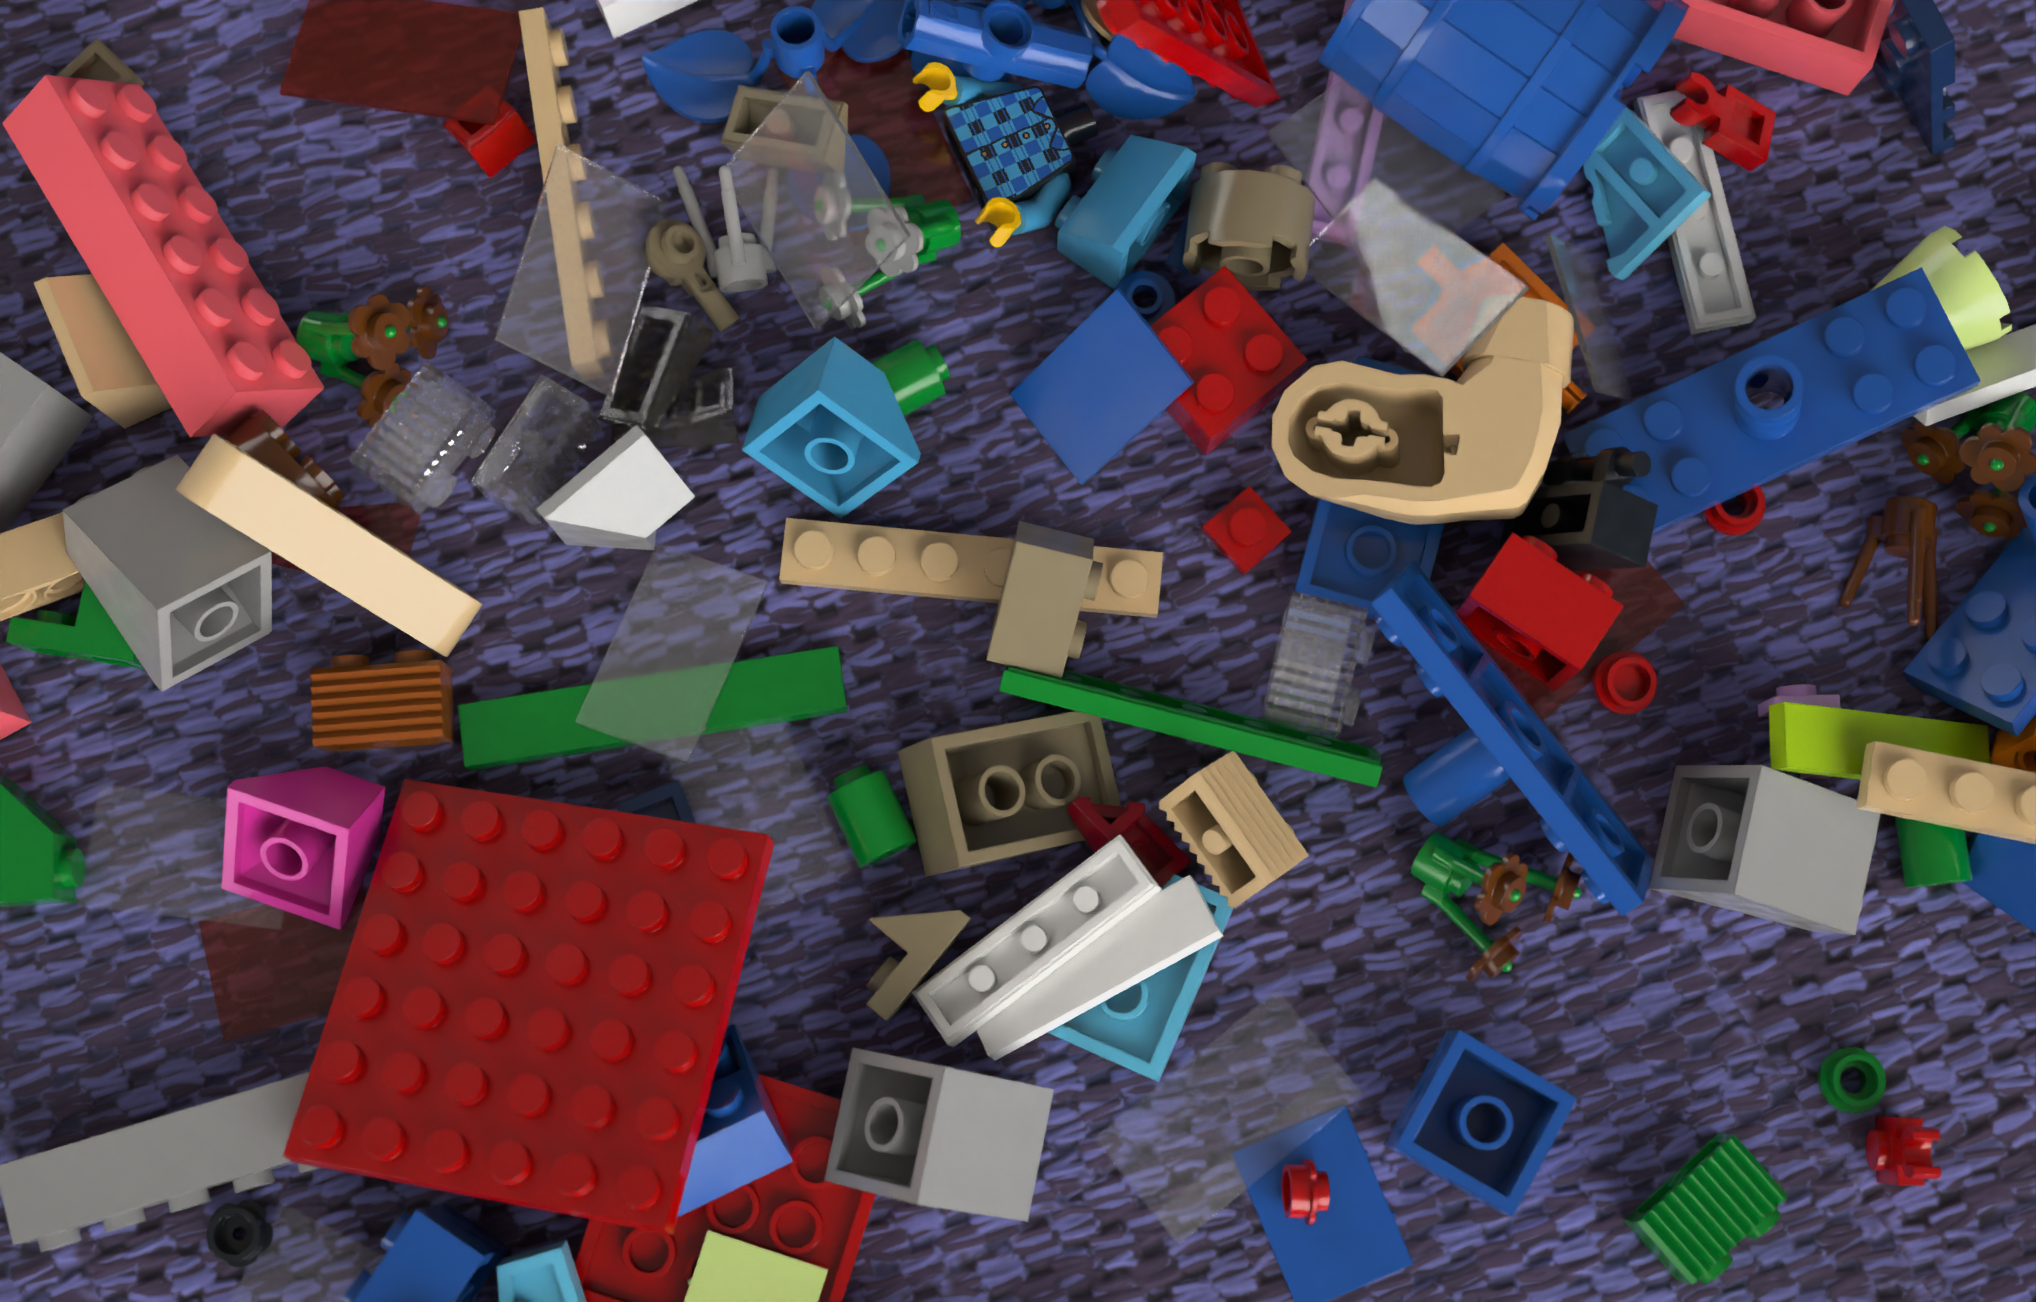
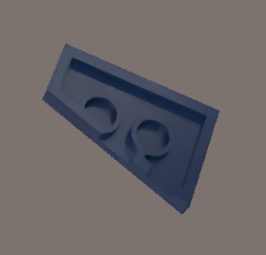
(1919, 63)

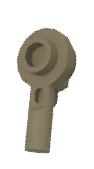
(677, 255)

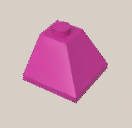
(302, 840)

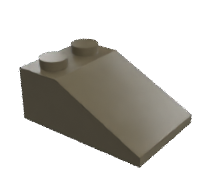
(1004, 788)

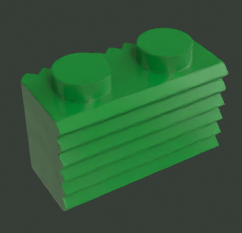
(1708, 1210)

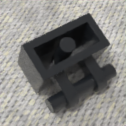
(1589, 513)

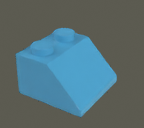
(1125, 207)
(832, 429)

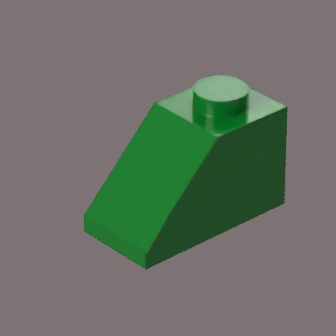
(35, 853)

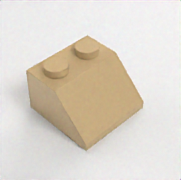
(100, 350)

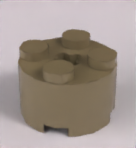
(1250, 224)

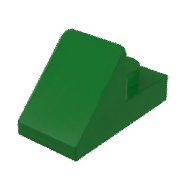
(87, 637)

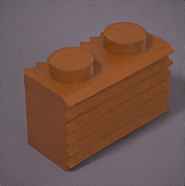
(382, 703)

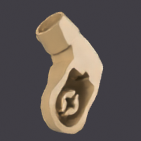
(1429, 444)

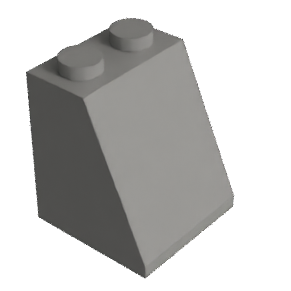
(35, 435)
(170, 573)
(1765, 846)
(939, 1136)

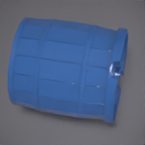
(1503, 83)

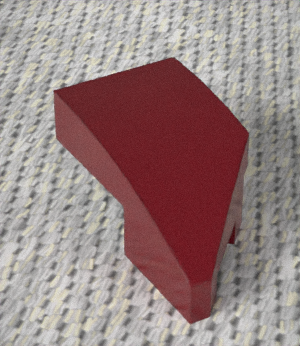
(1153, 847)

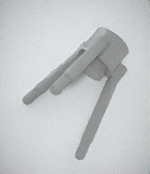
(739, 261)

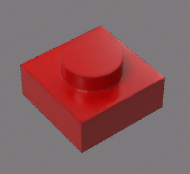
(1246, 530)

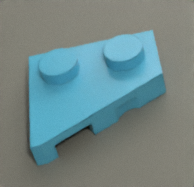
(1638, 192)

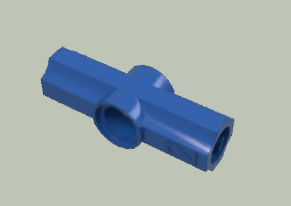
(996, 41)

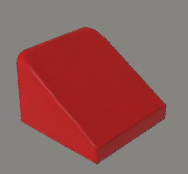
(496, 144)

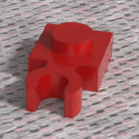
(1731, 120)
(1901, 1151)

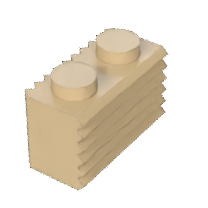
(1233, 828)

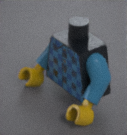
(1008, 146)

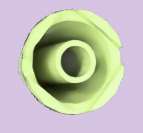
(1962, 286)

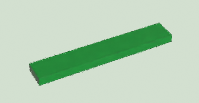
(752, 696)
(1198, 723)

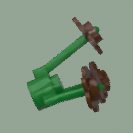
(379, 335)
(1996, 455)
(1455, 865)

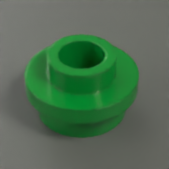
(1871, 1080)

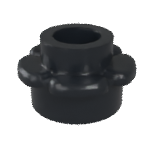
(222, 1237)

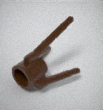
(1909, 534)

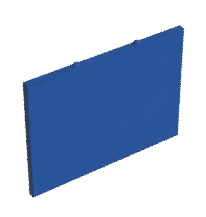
(1101, 387)
(1349, 1241)

